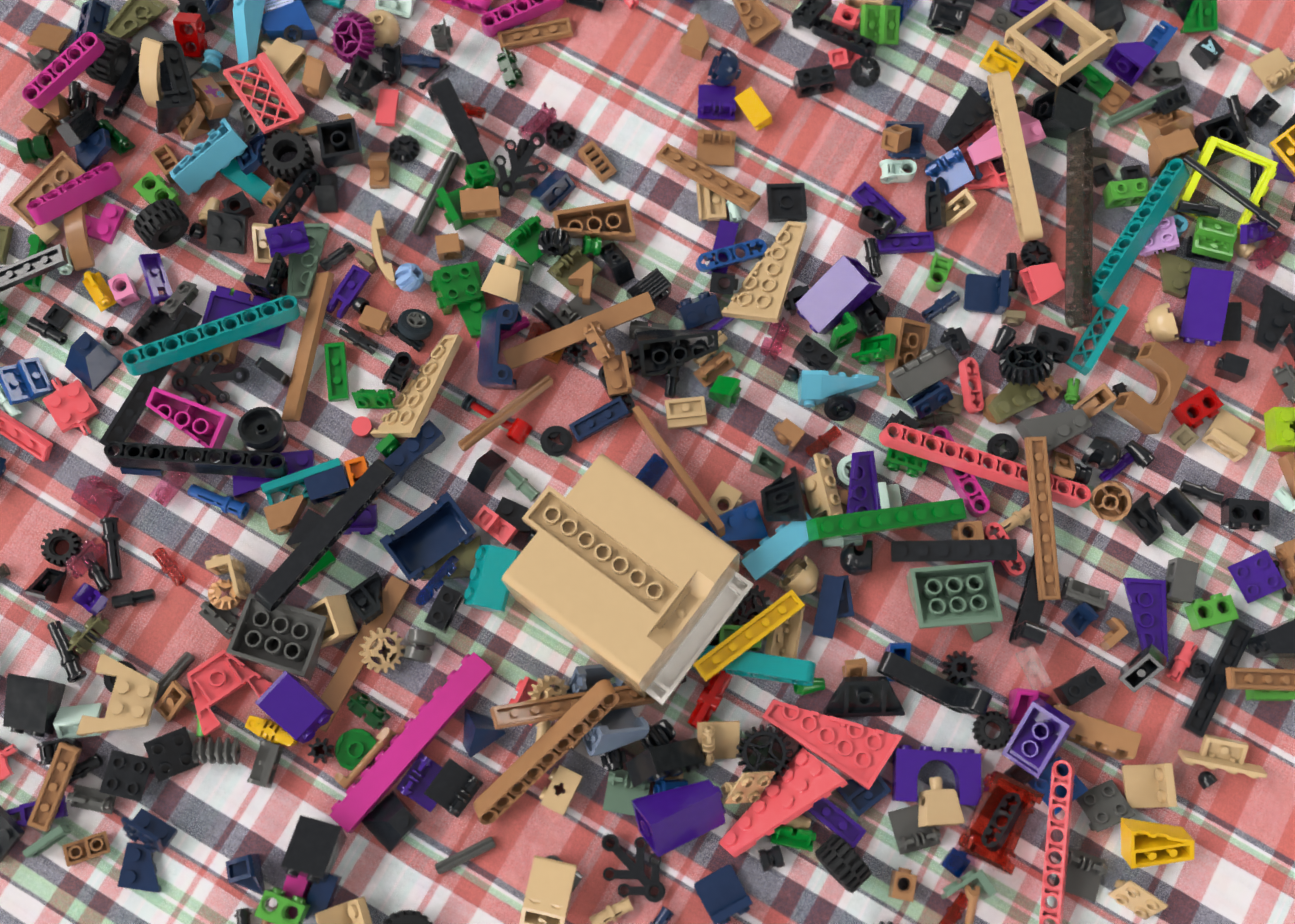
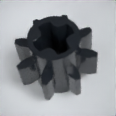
(575, 360)
(316, 754)
(614, 760)

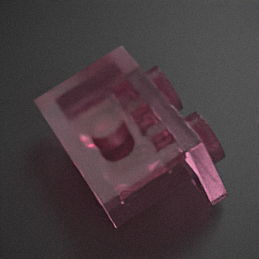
(96, 496)

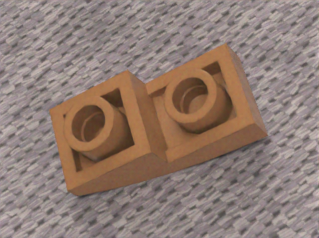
(86, 848)

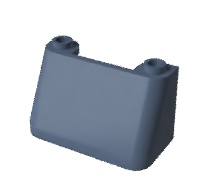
(617, 726)

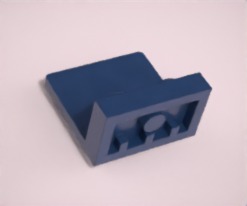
(149, 830)

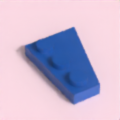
(741, 523)

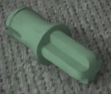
(521, 484)

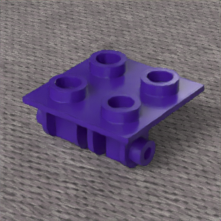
(716, 102)
(1257, 576)
(418, 780)

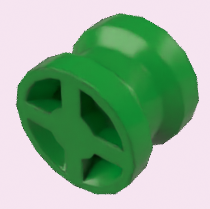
(591, 245)

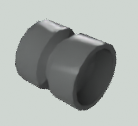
(419, 638)

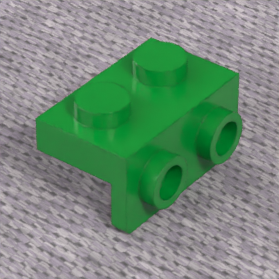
(876, 349)

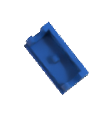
(1160, 37)

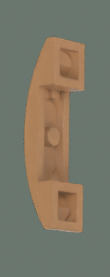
(77, 238)

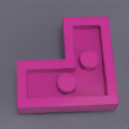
(107, 225)

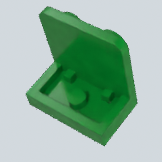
(452, 207)
(455, 286)

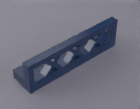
(92, 18)

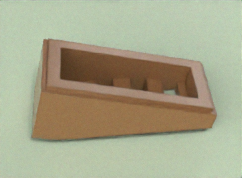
(583, 155)
(169, 159)

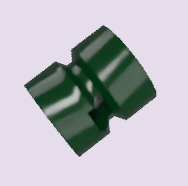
(33, 149)

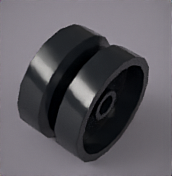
(263, 430)

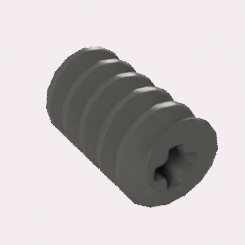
(216, 752)

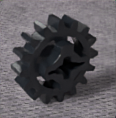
(754, 593)

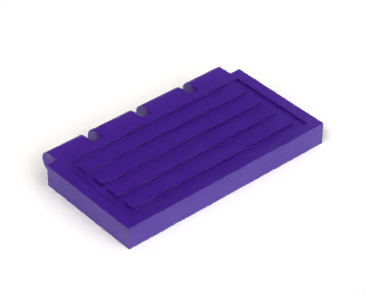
(223, 304)

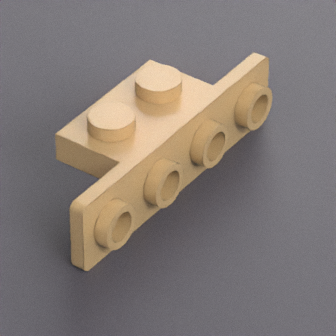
(822, 489)
(786, 637)
(1223, 754)

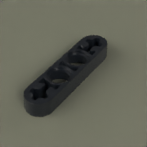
(862, 45)
(123, 89)
(291, 197)

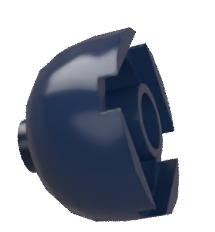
(724, 68)

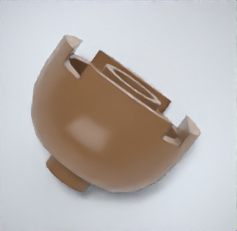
(1111, 500)

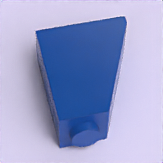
(294, 13)

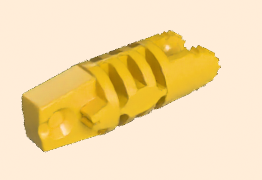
(269, 730)

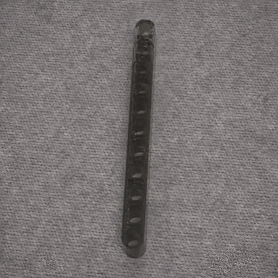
(1079, 229)

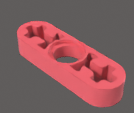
(972, 399)
(1006, 564)

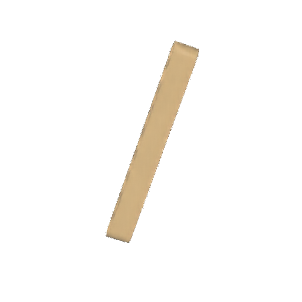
(1014, 156)

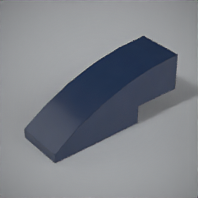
(321, 897)

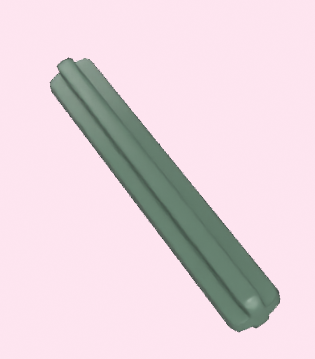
(1134, 110)

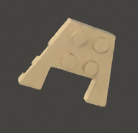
(129, 703)

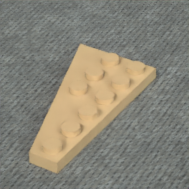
(768, 282)
(418, 395)

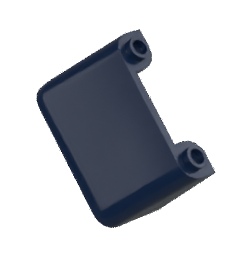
(490, 372)
(429, 537)

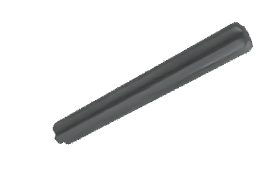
(430, 202)

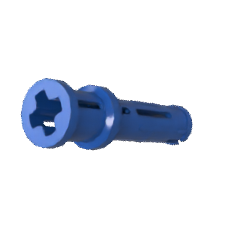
(227, 504)

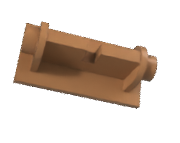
(596, 333)
(716, 366)

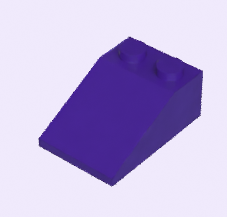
(1038, 737)

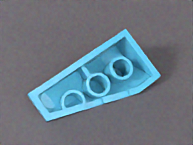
(247, 25)

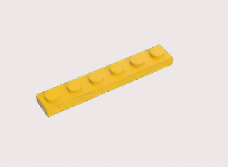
(748, 635)

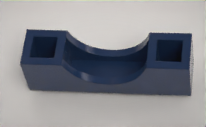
(411, 450)

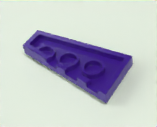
(295, 460)
(863, 483)

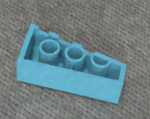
(777, 548)

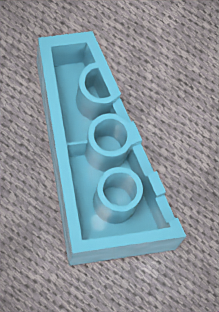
(208, 158)

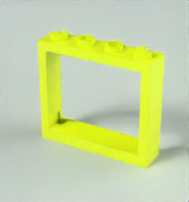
(1260, 189)

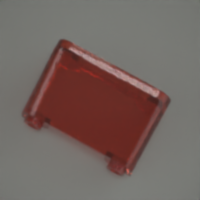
(995, 788)

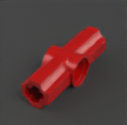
(710, 698)

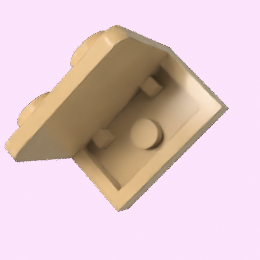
(228, 564)

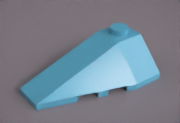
(817, 386)

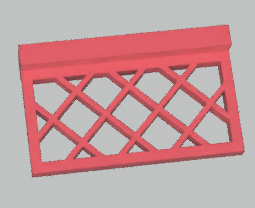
(279, 90)

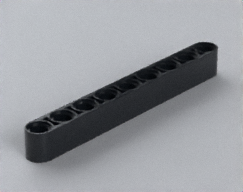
(186, 459)
(324, 535)

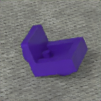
(90, 599)

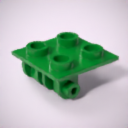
(525, 240)

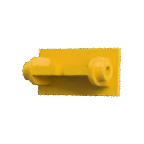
(98, 290)

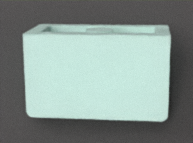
(398, 7)
(889, 495)
(69, 717)

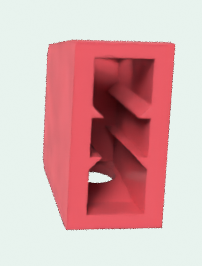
(1042, 281)

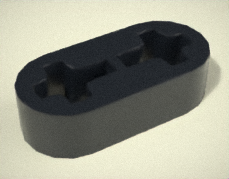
(272, 371)

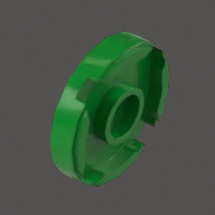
(353, 747)

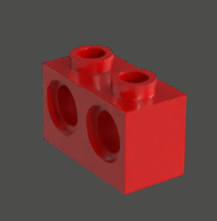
(186, 34)
(1197, 408)

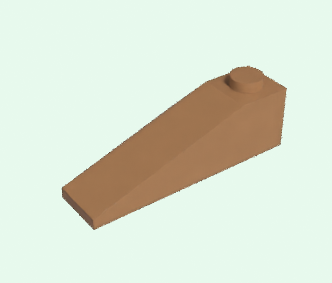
(910, 341)

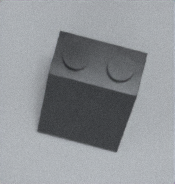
(1062, 112)
(1275, 641)
(32, 704)
(313, 849)

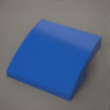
(24, 381)

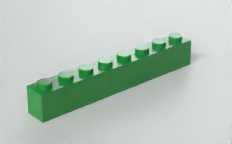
(885, 519)

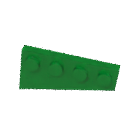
(472, 310)

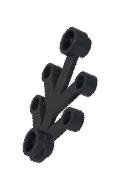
(519, 168)
(206, 379)
(635, 871)

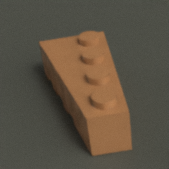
(607, 220)

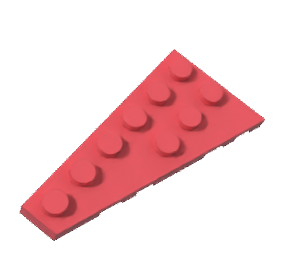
(844, 744)
(783, 801)

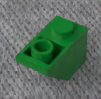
(725, 390)

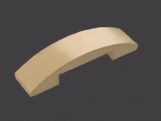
(149, 71)
(377, 230)

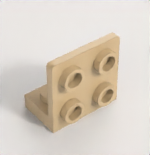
(1228, 435)
(1149, 785)
(349, 912)

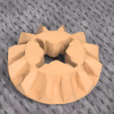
(225, 602)

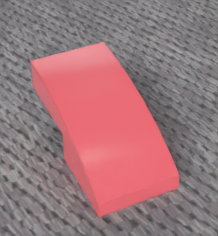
(842, 58)
(495, 525)

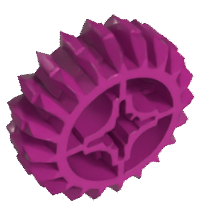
(353, 36)

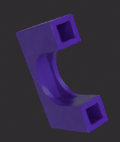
(964, 765)

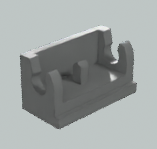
(1181, 580)
(1079, 592)
(265, 764)

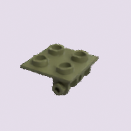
(568, 264)
(81, 642)

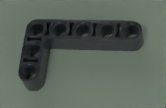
(458, 121)
(1026, 626)
(959, 699)

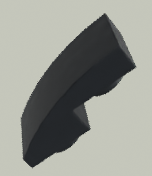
(880, 305)
(1232, 323)

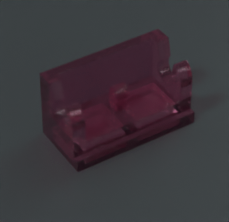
(538, 122)

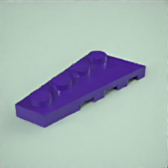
(1149, 611)

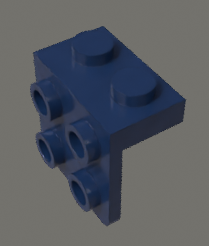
(916, 147)
(987, 293)
(722, 895)

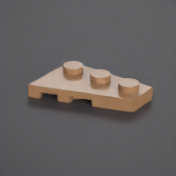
(756, 19)

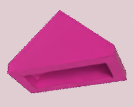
(1020, 701)

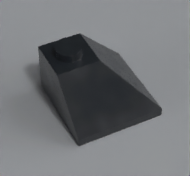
(391, 821)

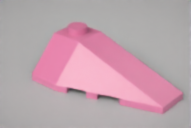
(988, 145)

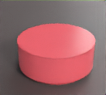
(362, 426)

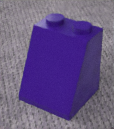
(295, 707)

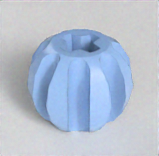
(409, 277)

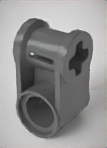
(1162, 74)

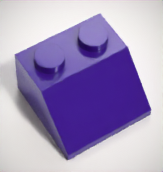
(1129, 60)

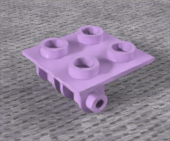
(1163, 237)

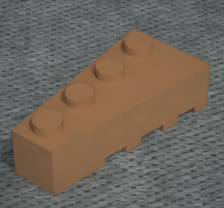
(1101, 735)

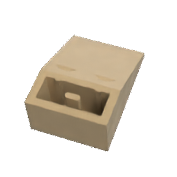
(548, 892)

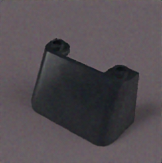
(176, 86)

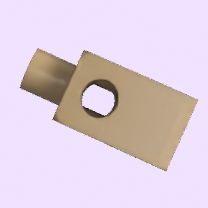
(285, 57)
(505, 280)
(939, 806)

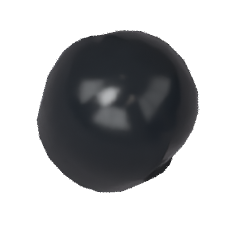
(1103, 452)
(856, 561)

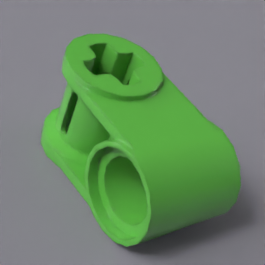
(939, 269)

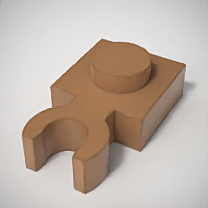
(1053, 389)

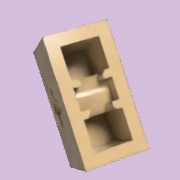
(571, 783)

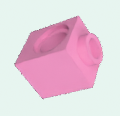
(126, 296)

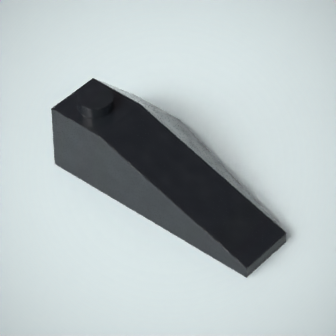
(671, 348)

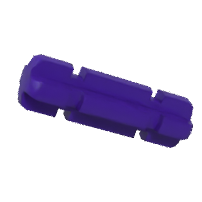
(1109, 474)

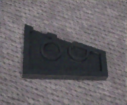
(1274, 318)

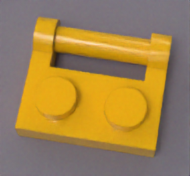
(996, 63)

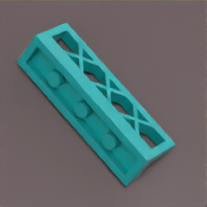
(1103, 339)
(295, 479)

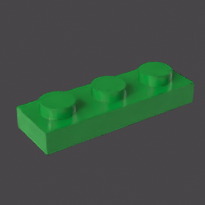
(336, 372)

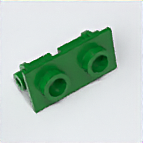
(371, 399)
(793, 838)

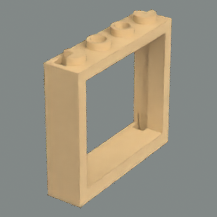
(1042, 61)

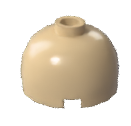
(386, 27)
(1161, 324)
(800, 577)

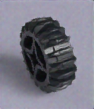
(1026, 364)
(773, 737)

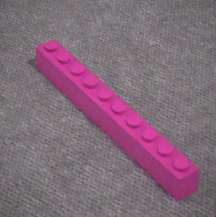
(413, 740)

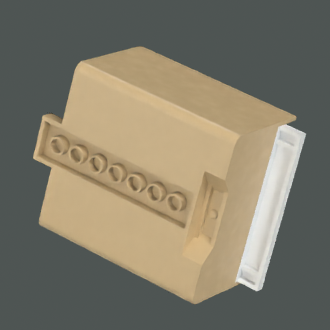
(627, 577)

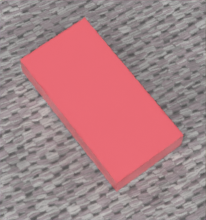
(387, 107)

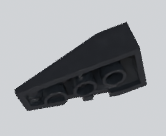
(1107, 14)

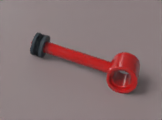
(517, 430)

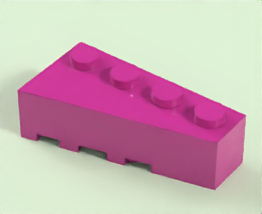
(197, 421)

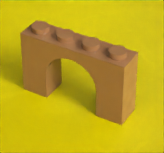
(1169, 375)

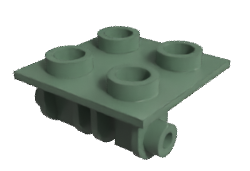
(621, 793)

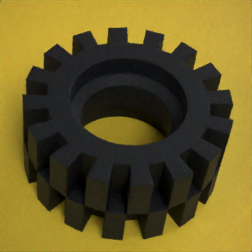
(53, 539)
(1001, 721)

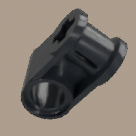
(875, 222)
(398, 375)
(48, 749)

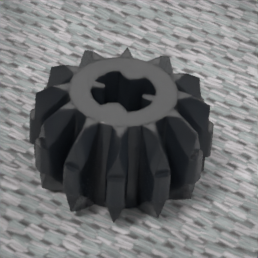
(554, 241)
(952, 664)
(659, 734)

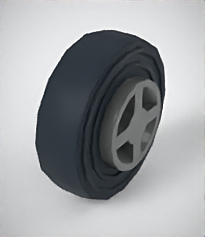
(415, 324)

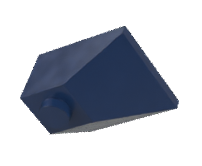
(91, 361)

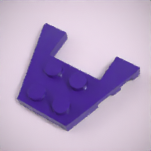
(1024, 7)

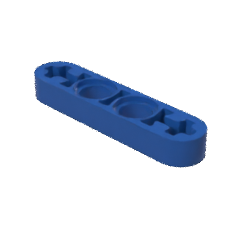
(732, 258)

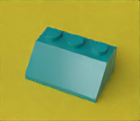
(485, 587)

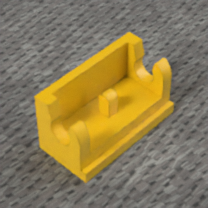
(753, 109)

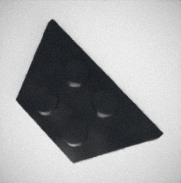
(784, 499)
(864, 698)

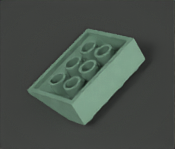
(954, 595)

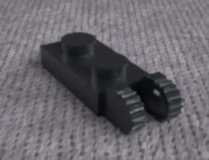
(935, 204)

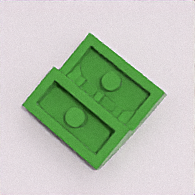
(880, 23)
(1214, 238)

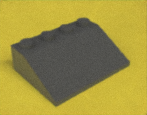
(279, 639)

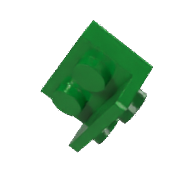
(843, 333)
(898, 460)

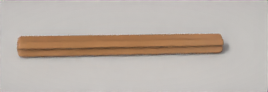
(505, 413)

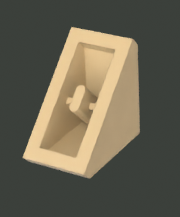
(960, 207)

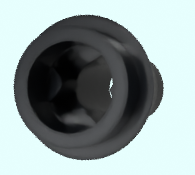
(1003, 339)
(1141, 455)

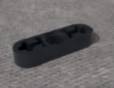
(1004, 830)

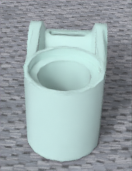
(894, 172)

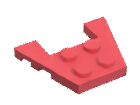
(990, 177)
(217, 680)

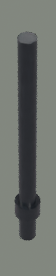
(1261, 214)

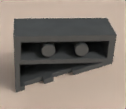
(1057, 427)

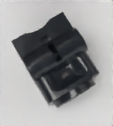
(949, 16)

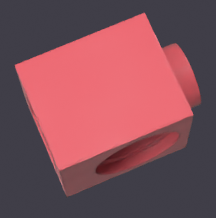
(846, 12)

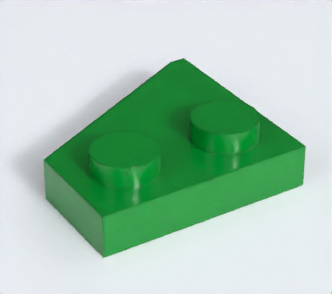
(1201, 17)

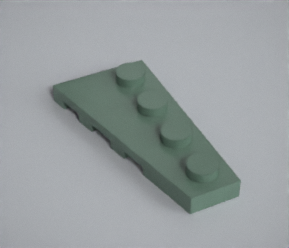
(304, 266)

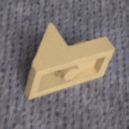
(260, 243)

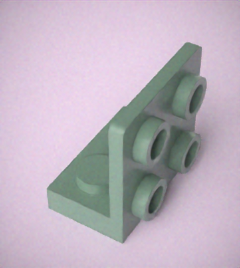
(977, 878)

